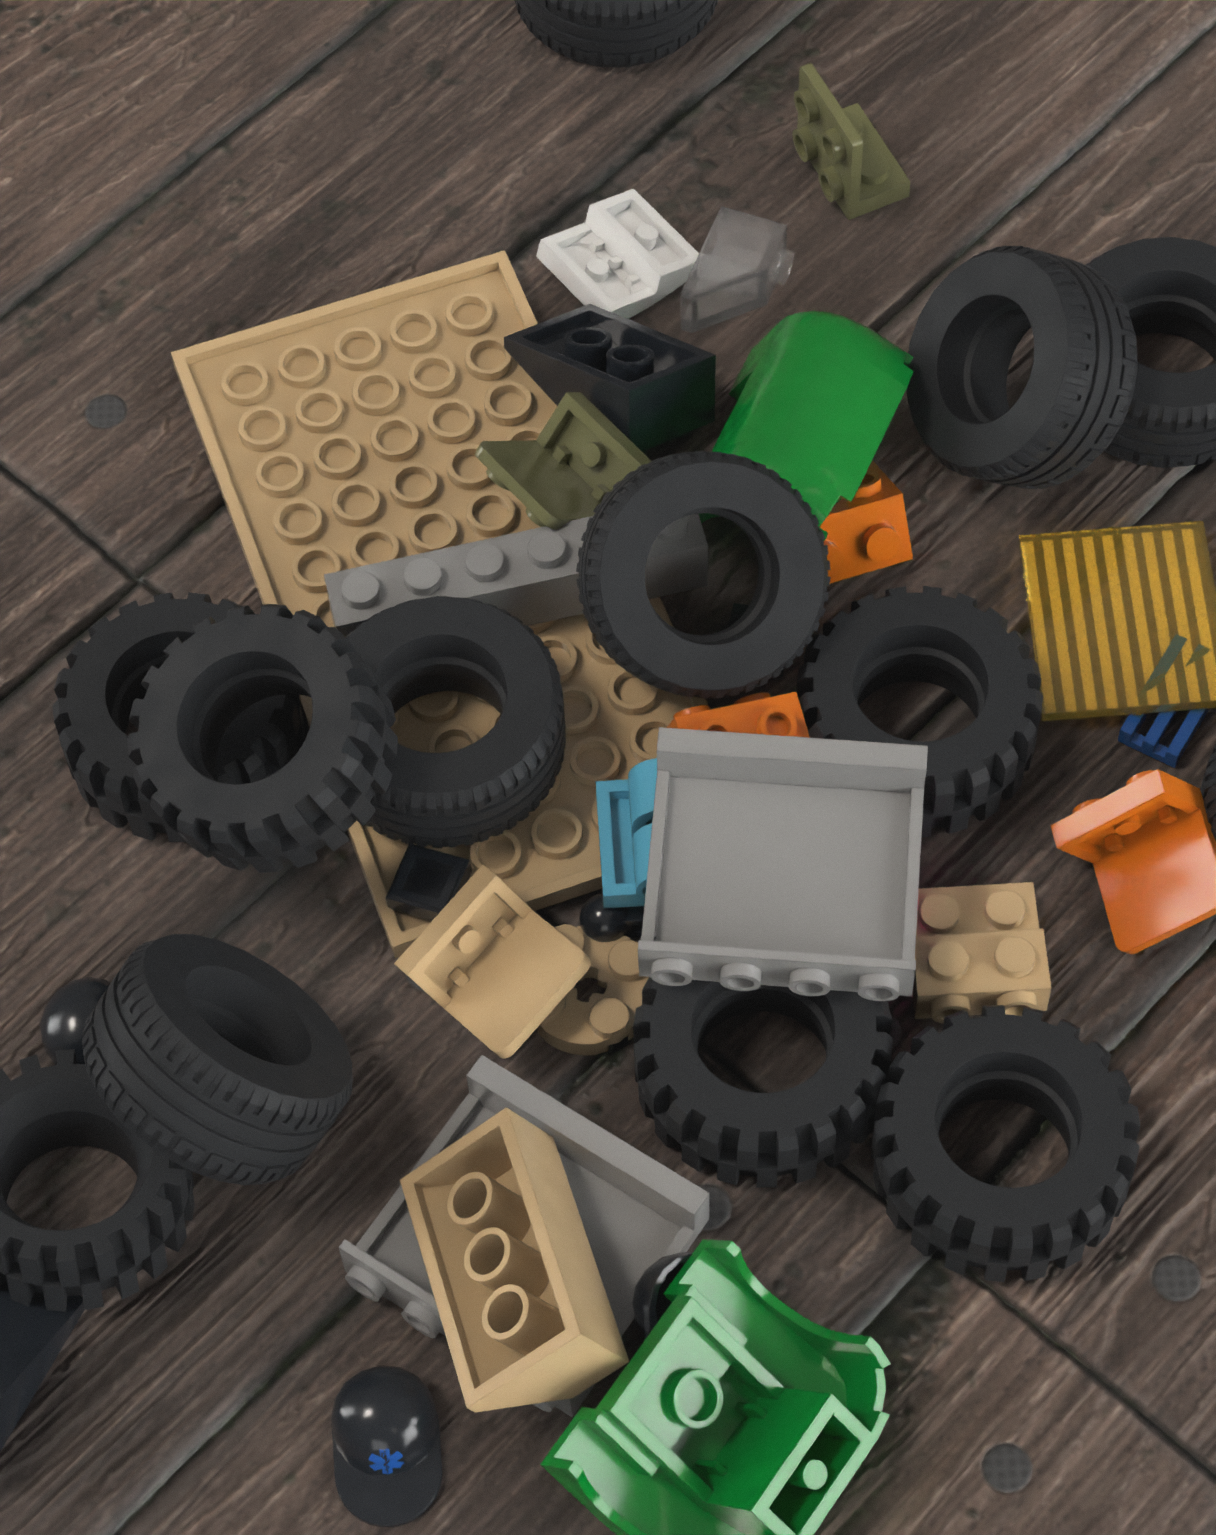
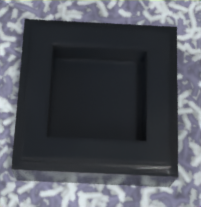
(427, 881)

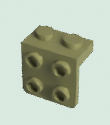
(567, 466)

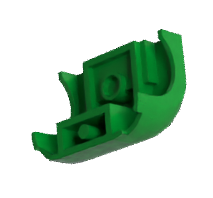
(816, 405)
(726, 1414)

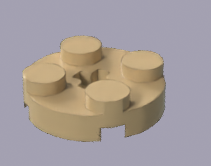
(607, 1017)

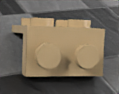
(494, 963)

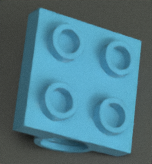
(625, 834)

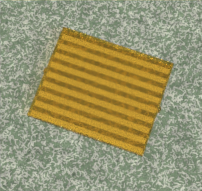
(1122, 619)

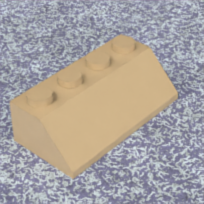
(512, 1268)

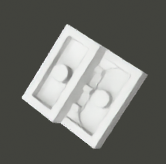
(620, 256)

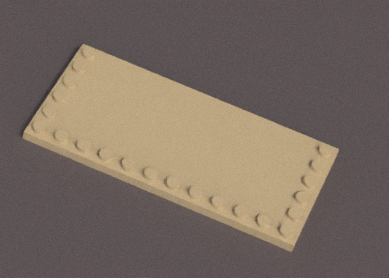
(357, 447)

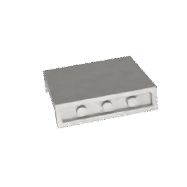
(784, 863)
(625, 1199)

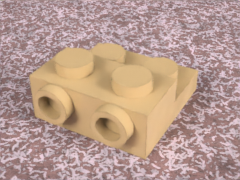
(979, 951)

